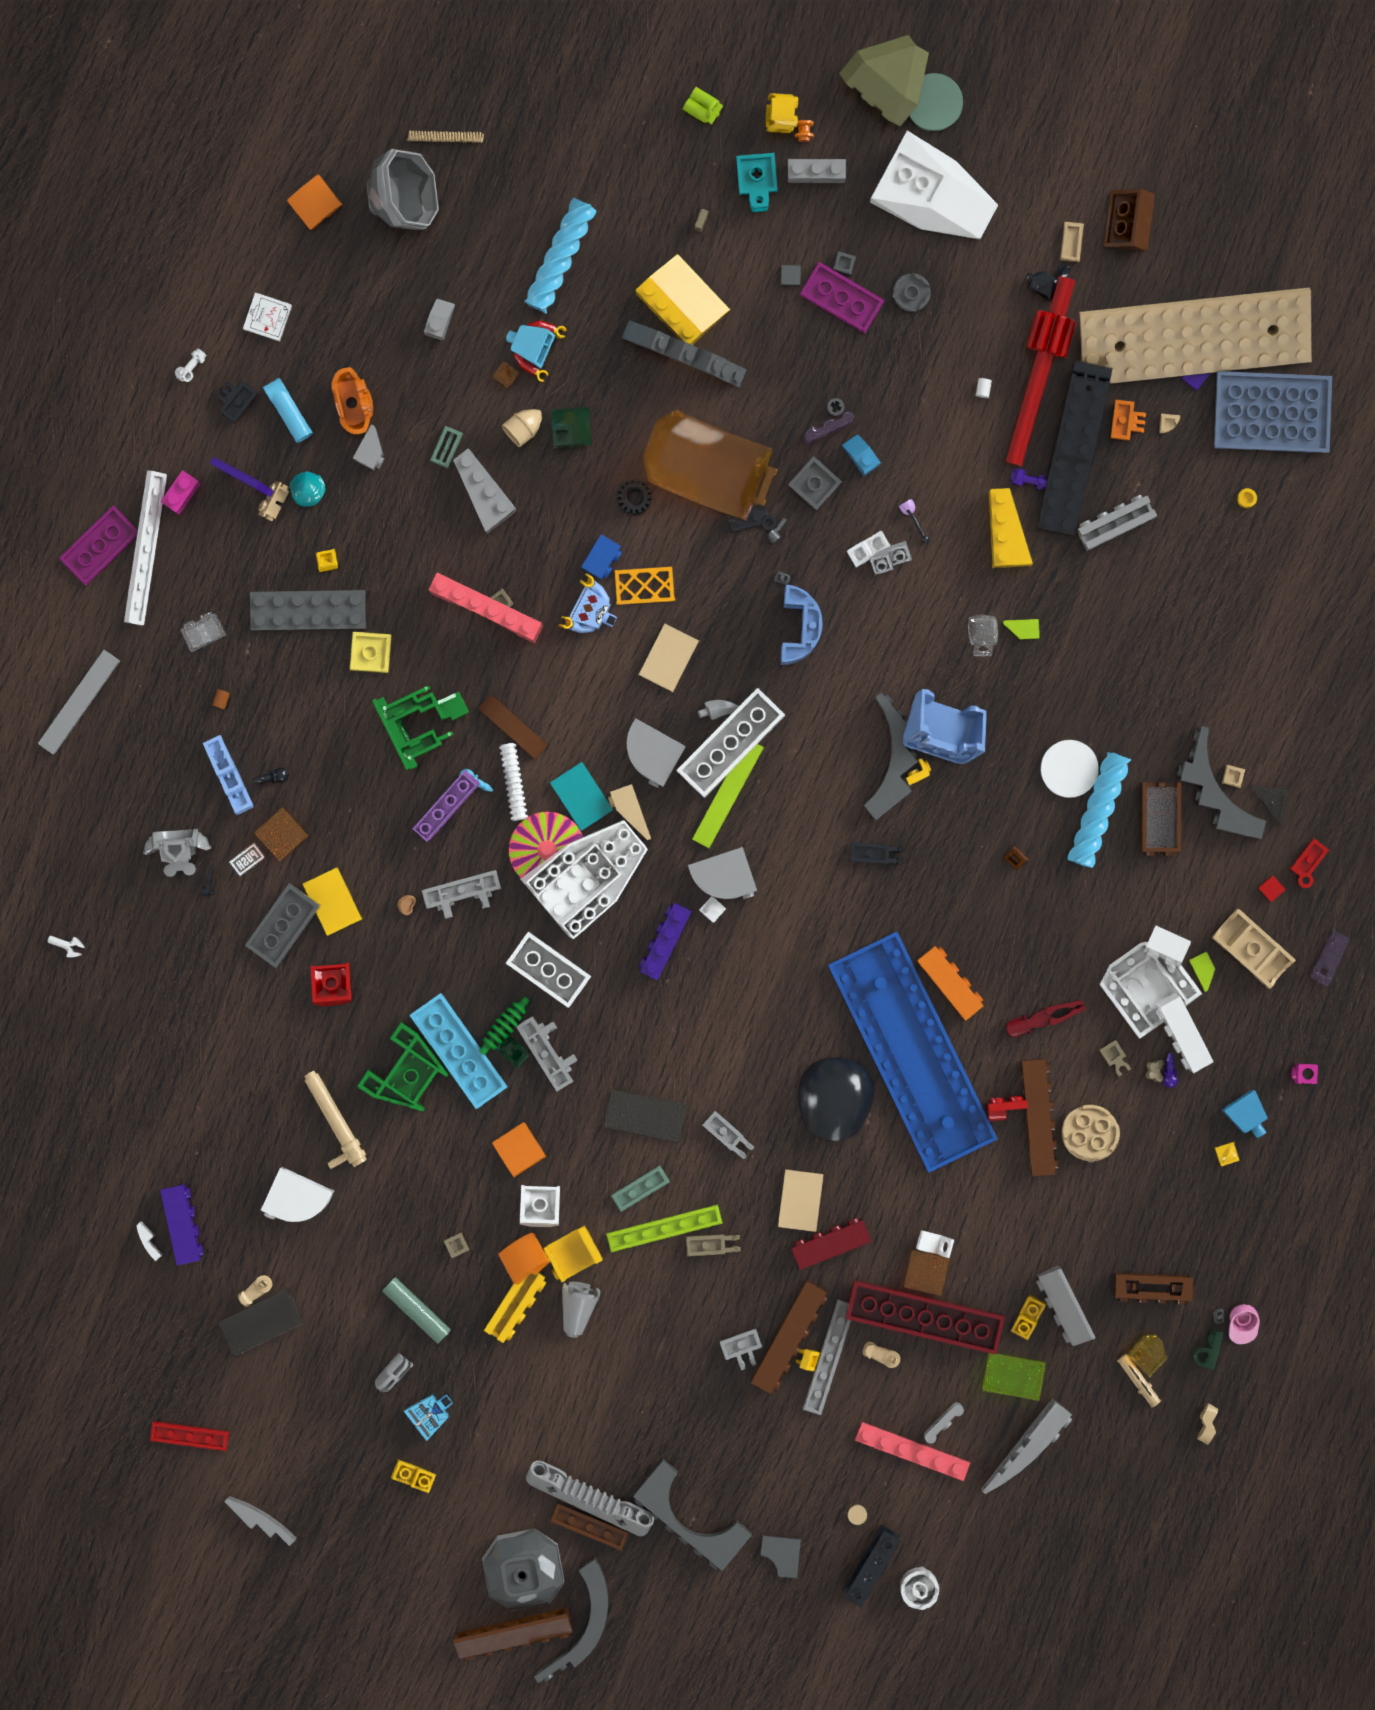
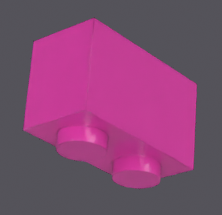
(180, 492)

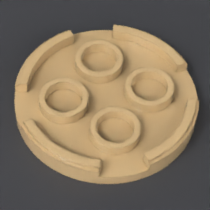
(1090, 1133)

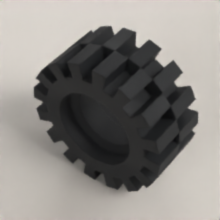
(634, 508)

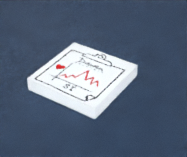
(267, 317)

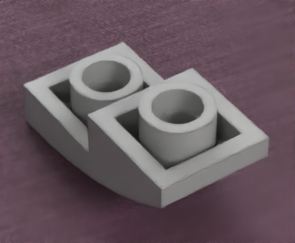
(886, 558)

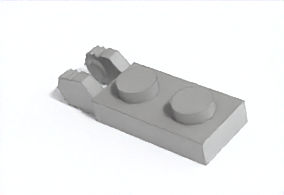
(726, 1133)

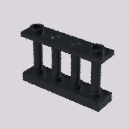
(871, 1565)

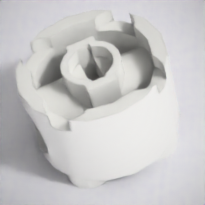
(919, 1588)

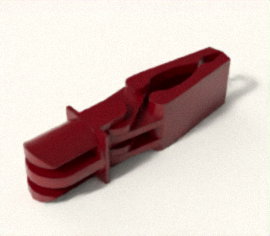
(1021, 1025)

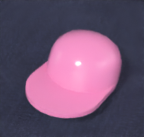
(1243, 1324)

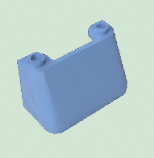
(945, 730)

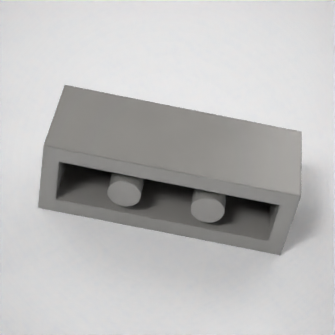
(816, 170)

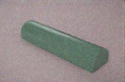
(416, 1310)

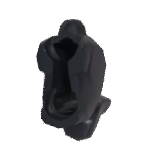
(1045, 283)

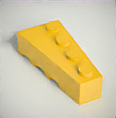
(1007, 536)

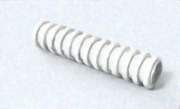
(513, 781)

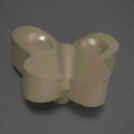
(1154, 1070)

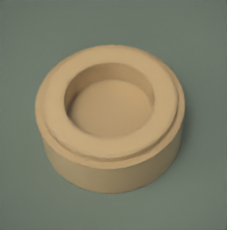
(857, 1514)

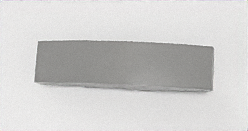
(253, 1516)

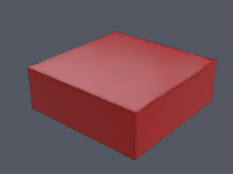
(1271, 888)

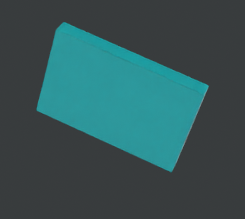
(581, 796)

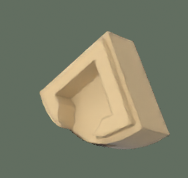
(1168, 422)

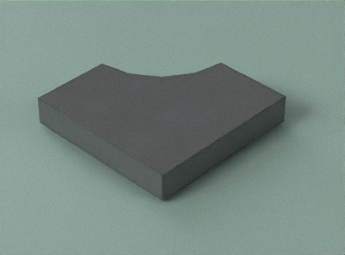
(783, 1553)

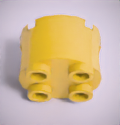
(781, 113)

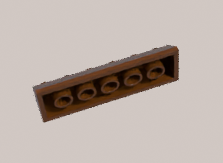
(513, 1633)

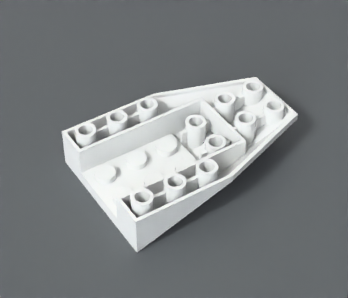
(933, 191)
(586, 876)

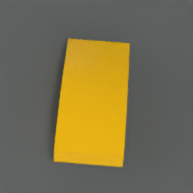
(1028, 1317)
(413, 1476)

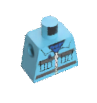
(429, 1414)

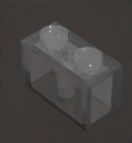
(203, 631)

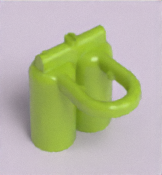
(703, 106)

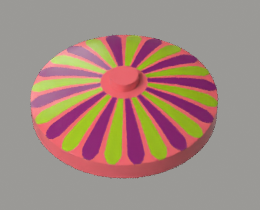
(539, 839)

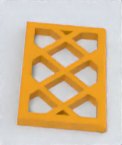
(636, 600)

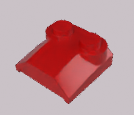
(331, 985)

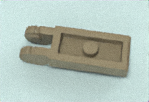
(710, 1244)

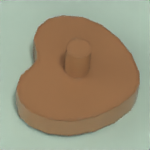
(406, 904)

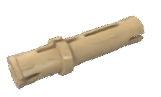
(1140, 1382)

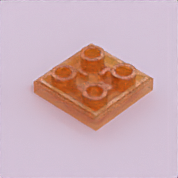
(281, 834)
(926, 1272)

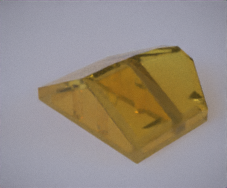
(1148, 1354)

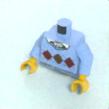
(590, 609)

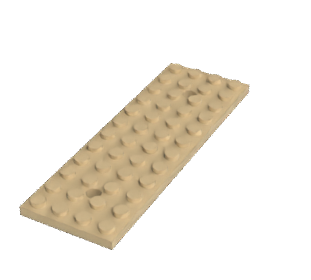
(1199, 335)

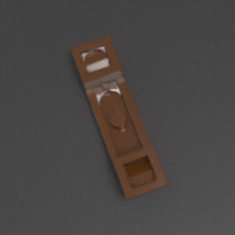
(512, 726)

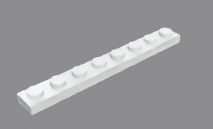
(145, 548)

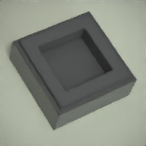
(844, 263)
(790, 275)

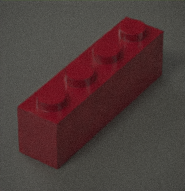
(830, 1244)

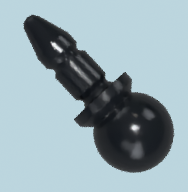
(279, 775)

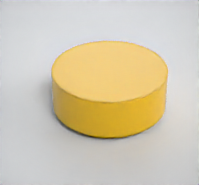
(1246, 498)

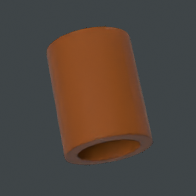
(221, 699)

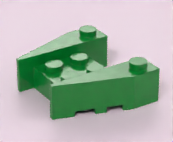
(409, 1075)

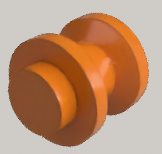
(804, 133)

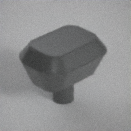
(782, 578)
(1219, 1316)

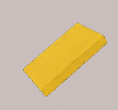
(336, 902)

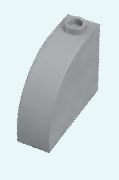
(652, 752)
(724, 875)

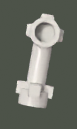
(185, 374)

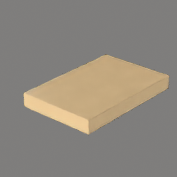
(668, 657)
(800, 1200)

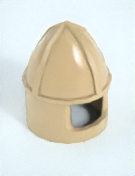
(523, 426)

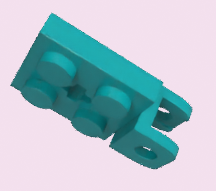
(758, 188)

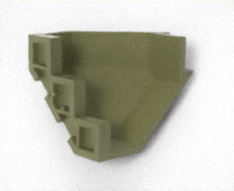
(889, 76)

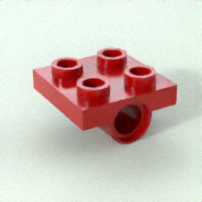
(997, 1107)

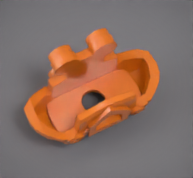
(346, 385)

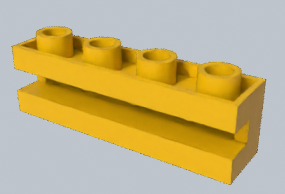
(513, 1306)

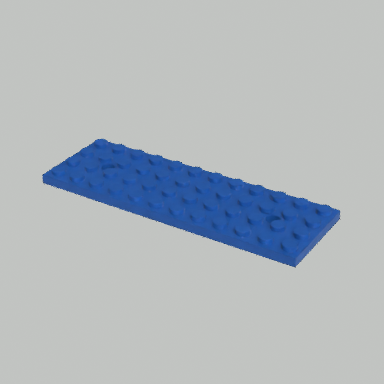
(912, 1052)

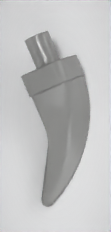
(717, 708)

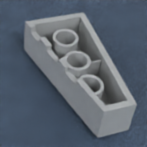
(487, 497)

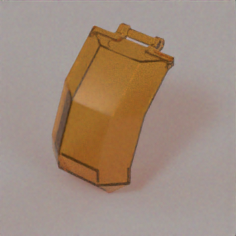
(707, 464)

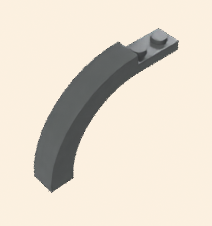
(597, 1588)

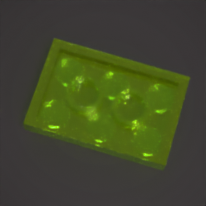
(1014, 1376)

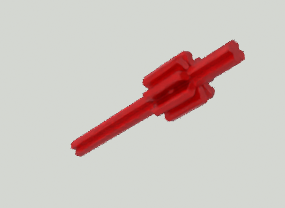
(1050, 339)

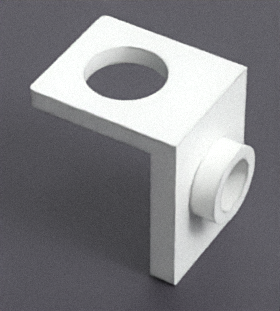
(934, 1243)

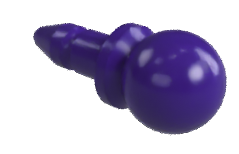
(1170, 1078)

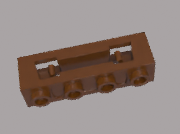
(1121, 1286)

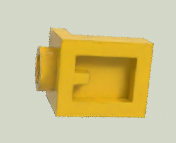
(915, 775)

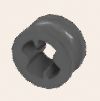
(841, 405)

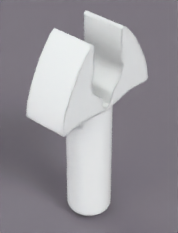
(66, 945)

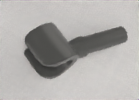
(773, 536)

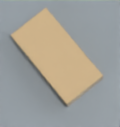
(1071, 242)

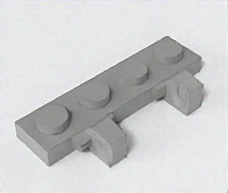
(475, 886)
(537, 1040)

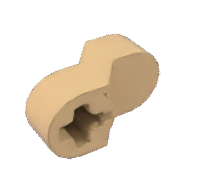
(1207, 1417)

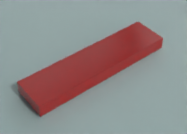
(189, 1436)

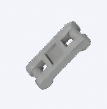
(943, 1422)

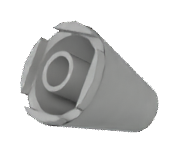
(577, 1306)

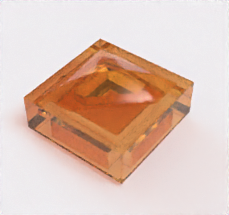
(505, 374)

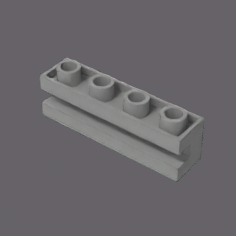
(1116, 523)

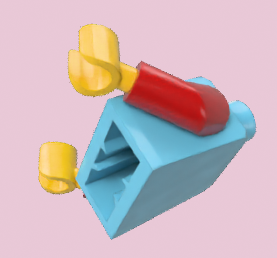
(532, 345)

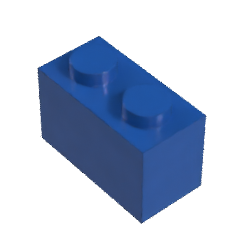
(601, 557)

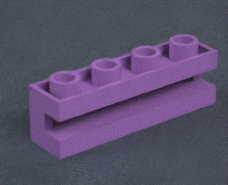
(446, 805)

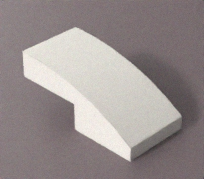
(861, 552)
(146, 1235)

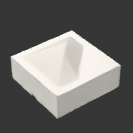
(712, 909)

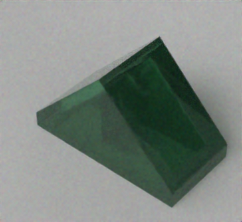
(513, 1051)

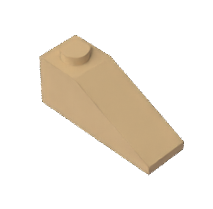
(628, 806)

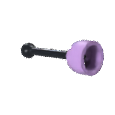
(908, 508)

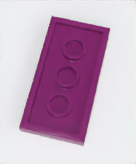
(841, 297)
(99, 545)

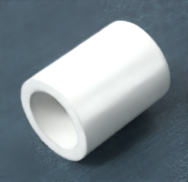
(983, 388)

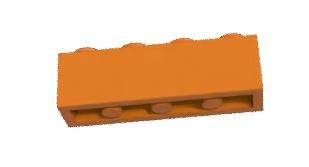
(950, 983)

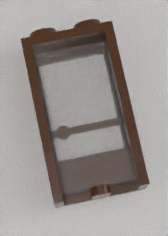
(1160, 818)

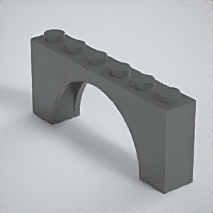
(716, 1547)

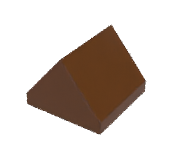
(1016, 857)

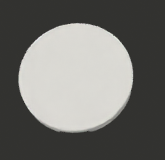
(1069, 768)

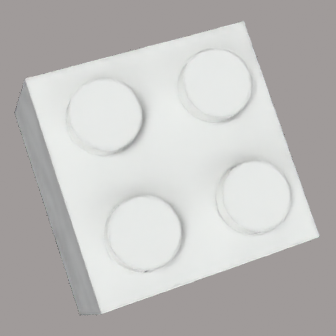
(1167, 947)

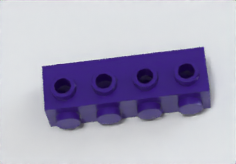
(666, 940)
(181, 1224)

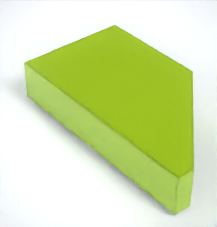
(1024, 628)
(1203, 969)

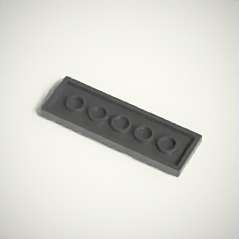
(308, 610)

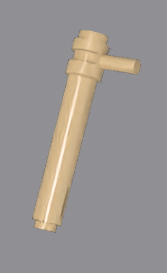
(350, 1145)

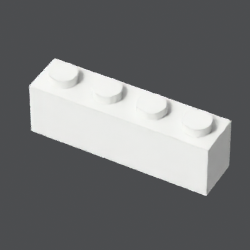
(1184, 1032)

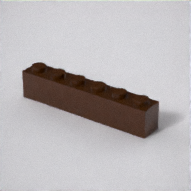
(1038, 1118)
(788, 1337)

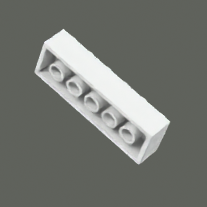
(730, 743)

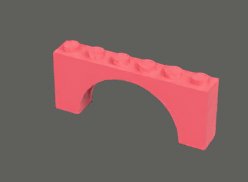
(495, 611)

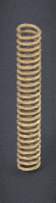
(445, 136)

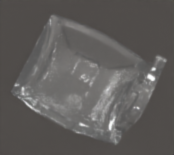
(983, 631)

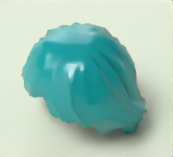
(307, 488)

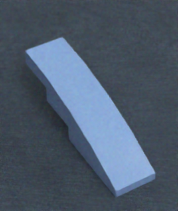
(228, 775)

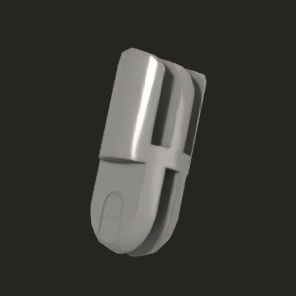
(392, 1373)

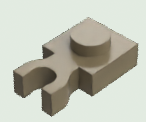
(1113, 1055)

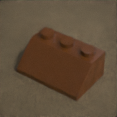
(1129, 220)

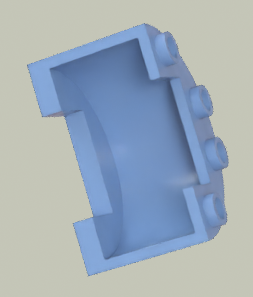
(811, 625)

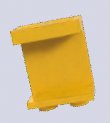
(572, 1253)

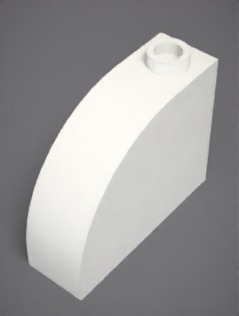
(295, 1197)

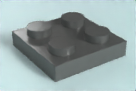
(814, 483)

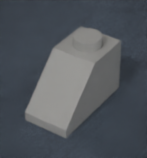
(439, 319)
(370, 450)

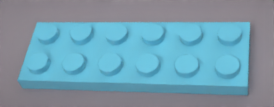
(458, 1051)

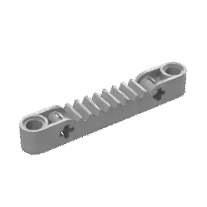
(588, 1499)

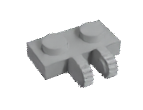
(741, 1344)

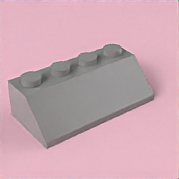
(1065, 1306)

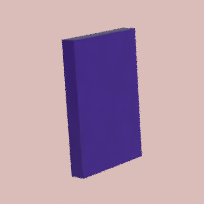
(246, 479)

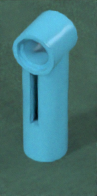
(288, 411)

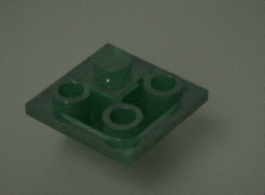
(571, 427)

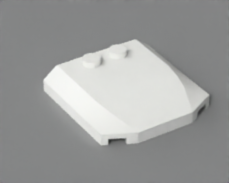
(1139, 982)

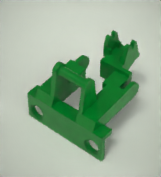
(393, 714)

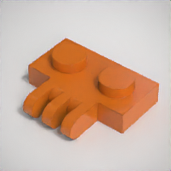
(1125, 420)

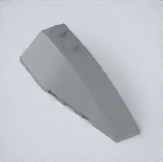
(1031, 1444)

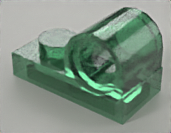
(1214, 1340)

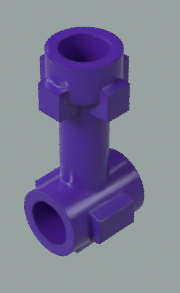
(1019, 477)

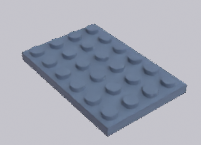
(1272, 412)

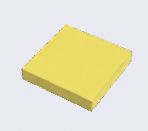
(370, 652)

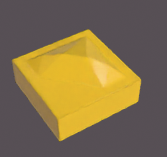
(327, 560)
(1227, 1154)

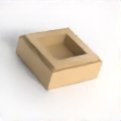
(1233, 776)

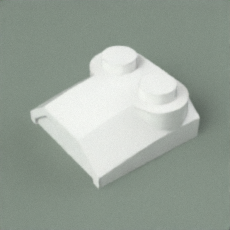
(539, 1206)

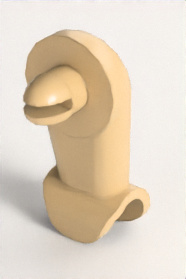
(255, 1290)
(885, 1356)

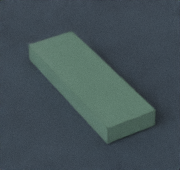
(640, 1188)

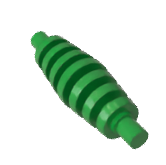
(504, 1025)

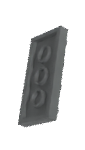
(282, 925)

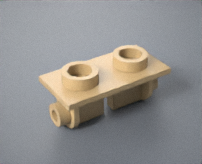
(268, 505)

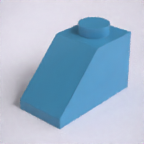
(861, 455)

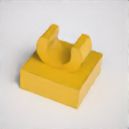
(809, 1359)

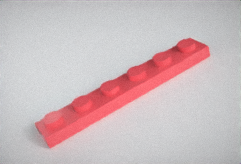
(912, 1451)

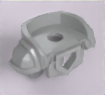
(177, 849)

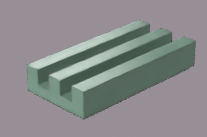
(440, 462)

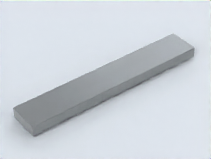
(79, 702)
(828, 1359)

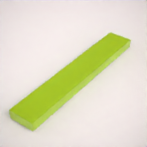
(725, 798)
(664, 1228)

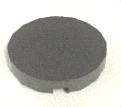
(911, 292)

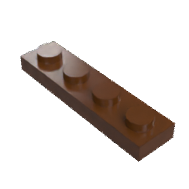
(589, 1526)

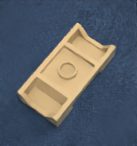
(1253, 948)

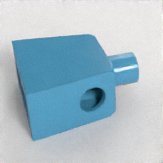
(1247, 1113)

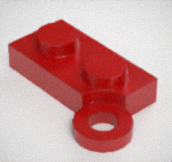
(1309, 861)

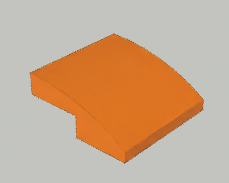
(314, 202)
(519, 1149)
(523, 1258)

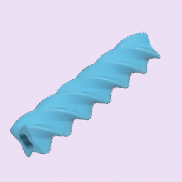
(558, 257)
(1099, 807)

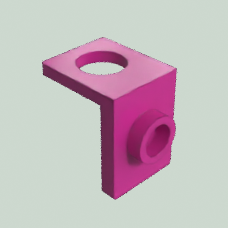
(1296, 1073)

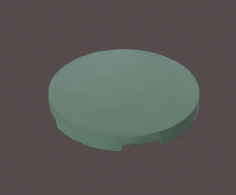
(938, 103)

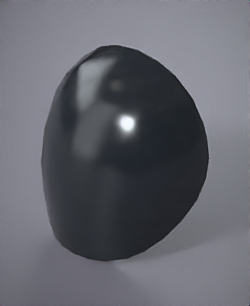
(835, 1098)

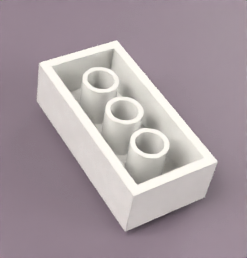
(548, 969)

